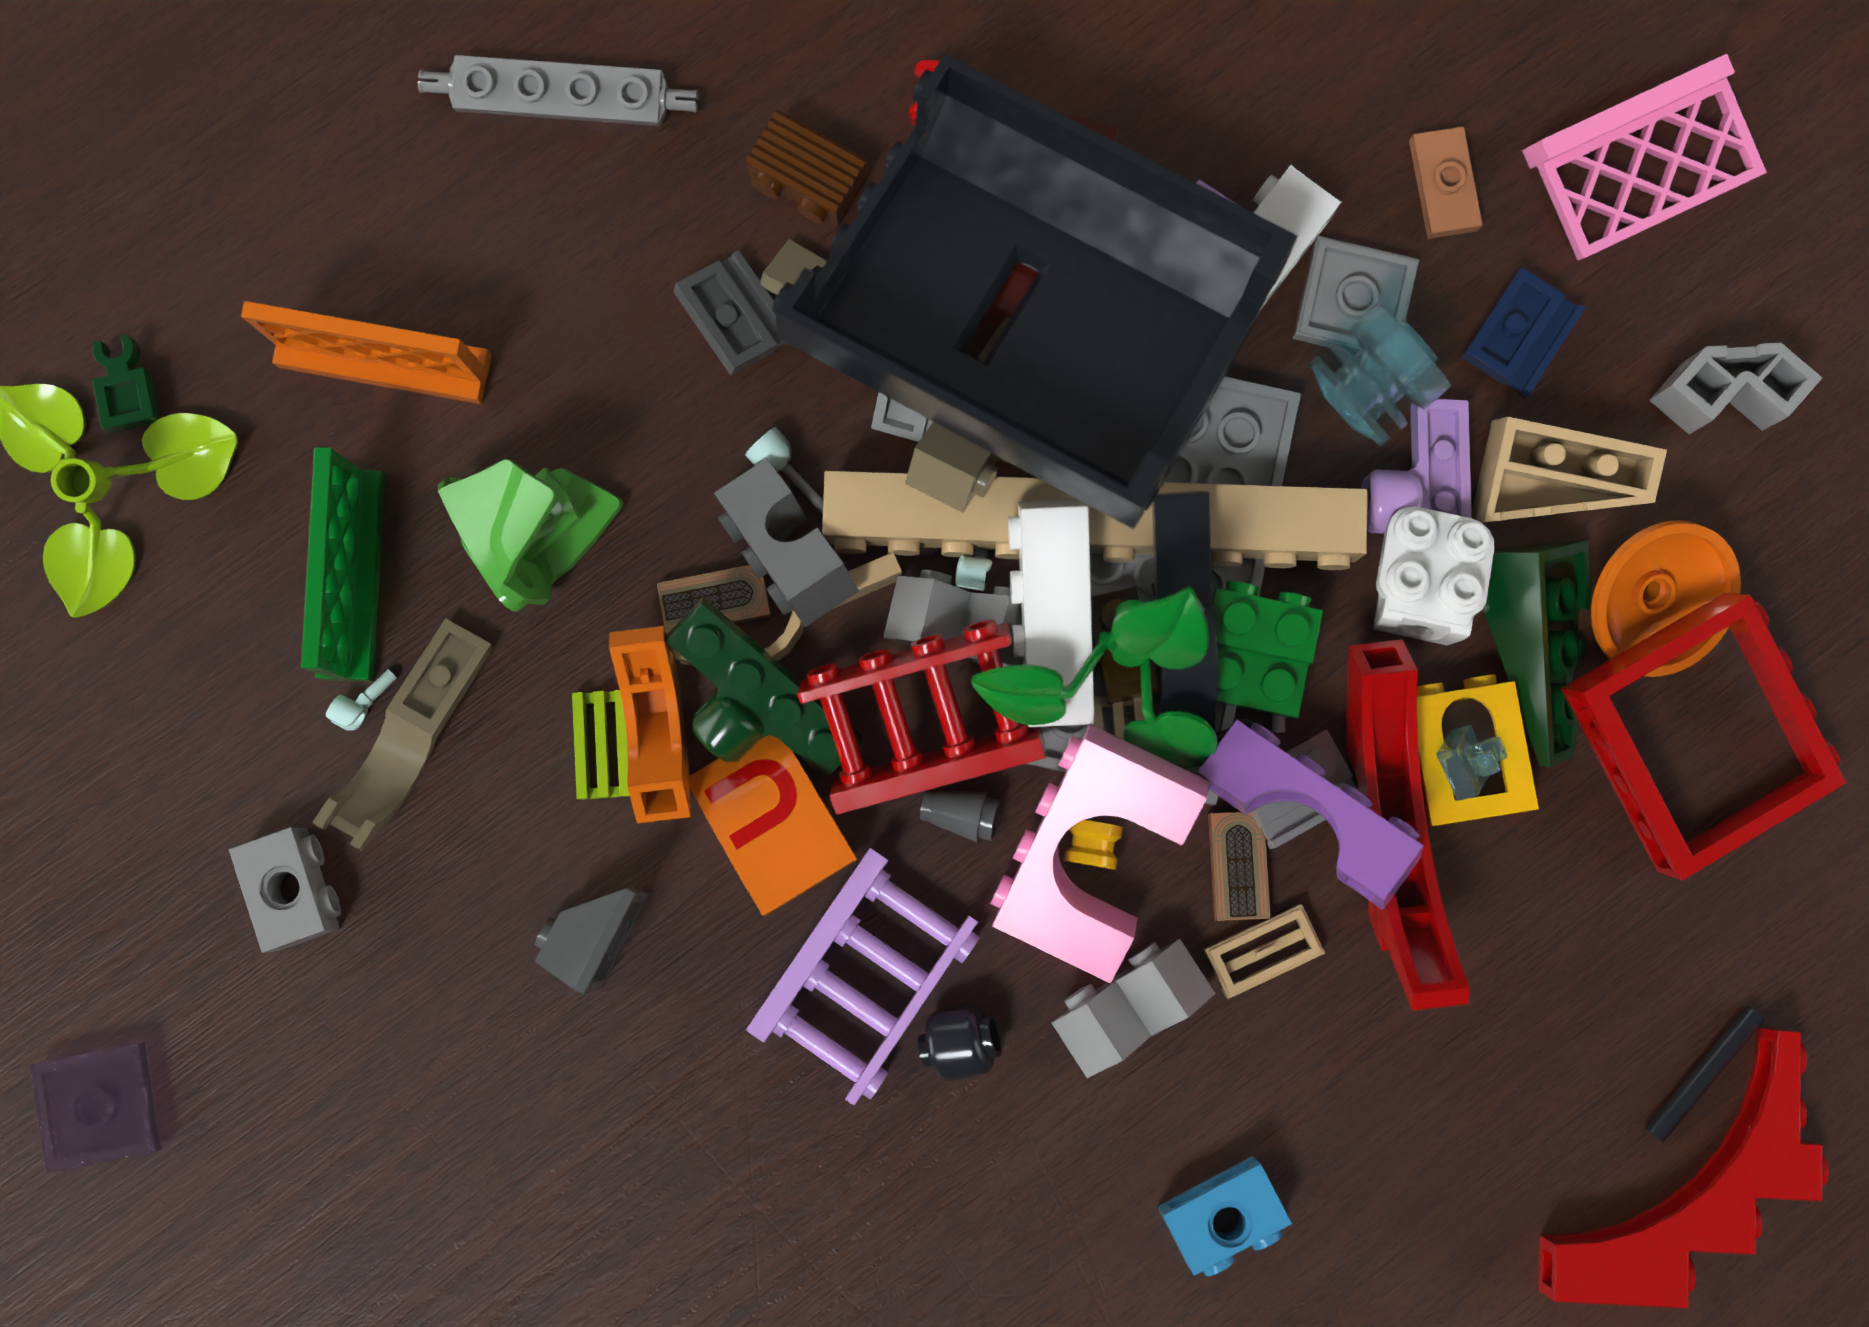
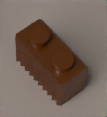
(806, 169)

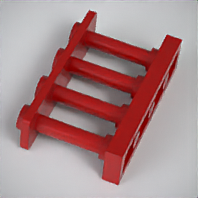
(909, 768)

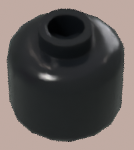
(960, 1042)

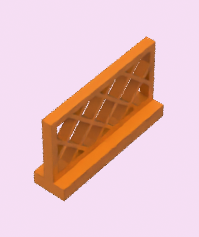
(372, 353)

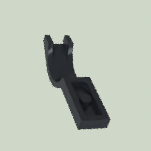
(1183, 562)

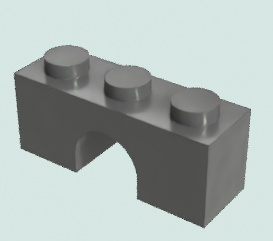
(804, 571)

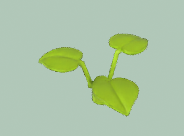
(81, 561)

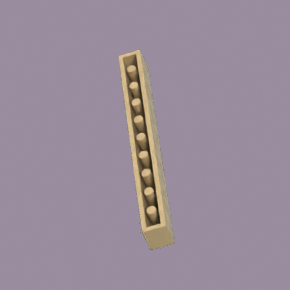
(1245, 521)

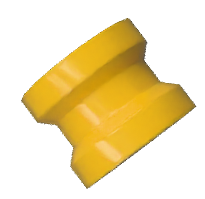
(1093, 844)

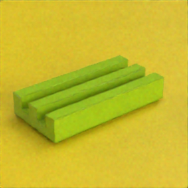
(581, 749)

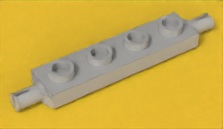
(558, 90)

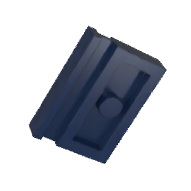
(1523, 332)

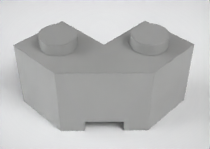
(1758, 381)
(934, 606)
(1138, 1003)

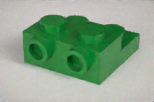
(1263, 648)

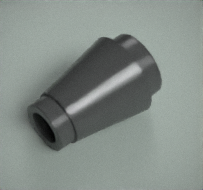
(963, 813)

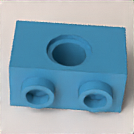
(1193, 1211)

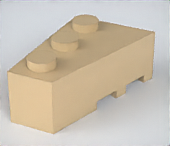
(1558, 470)

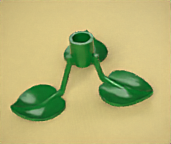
(1163, 630)

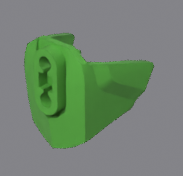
(526, 526)

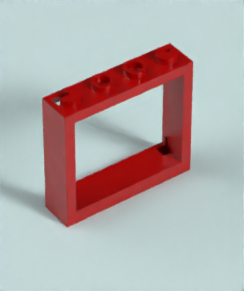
(1627, 772)

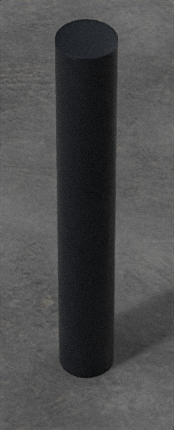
(1705, 1074)

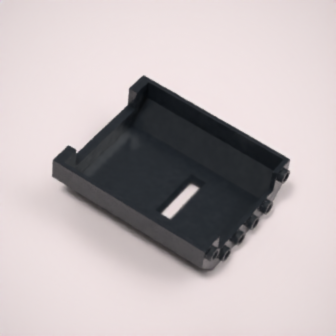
(1114, 342)

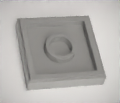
(1345, 284)

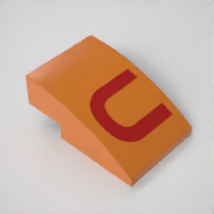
(771, 823)

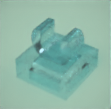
(1469, 761)

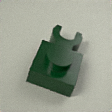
(125, 394)

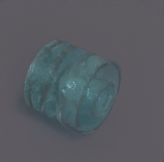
(1388, 367)

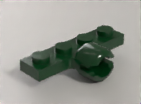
(752, 695)

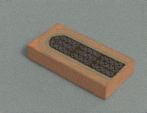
(732, 591)
(1238, 867)

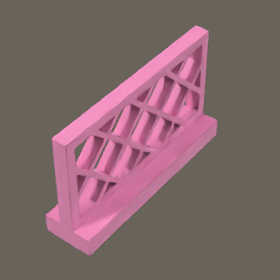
(1627, 117)

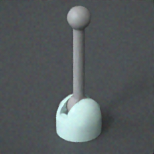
(777, 450)

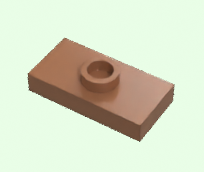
(1445, 182)

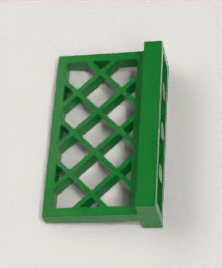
(342, 569)

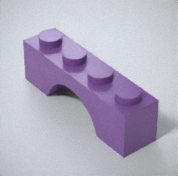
(1255, 772)

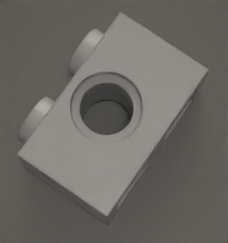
(260, 871)

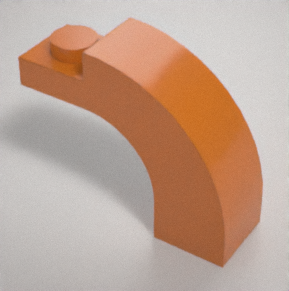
(654, 724)

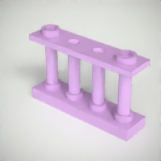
(811, 972)

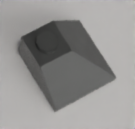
(588, 938)

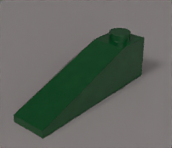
(1535, 625)

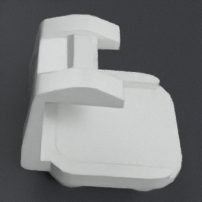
(1432, 575)

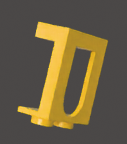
(1508, 725)

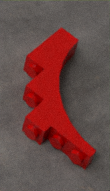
(1387, 767)
(1714, 1212)

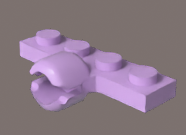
(1438, 470)

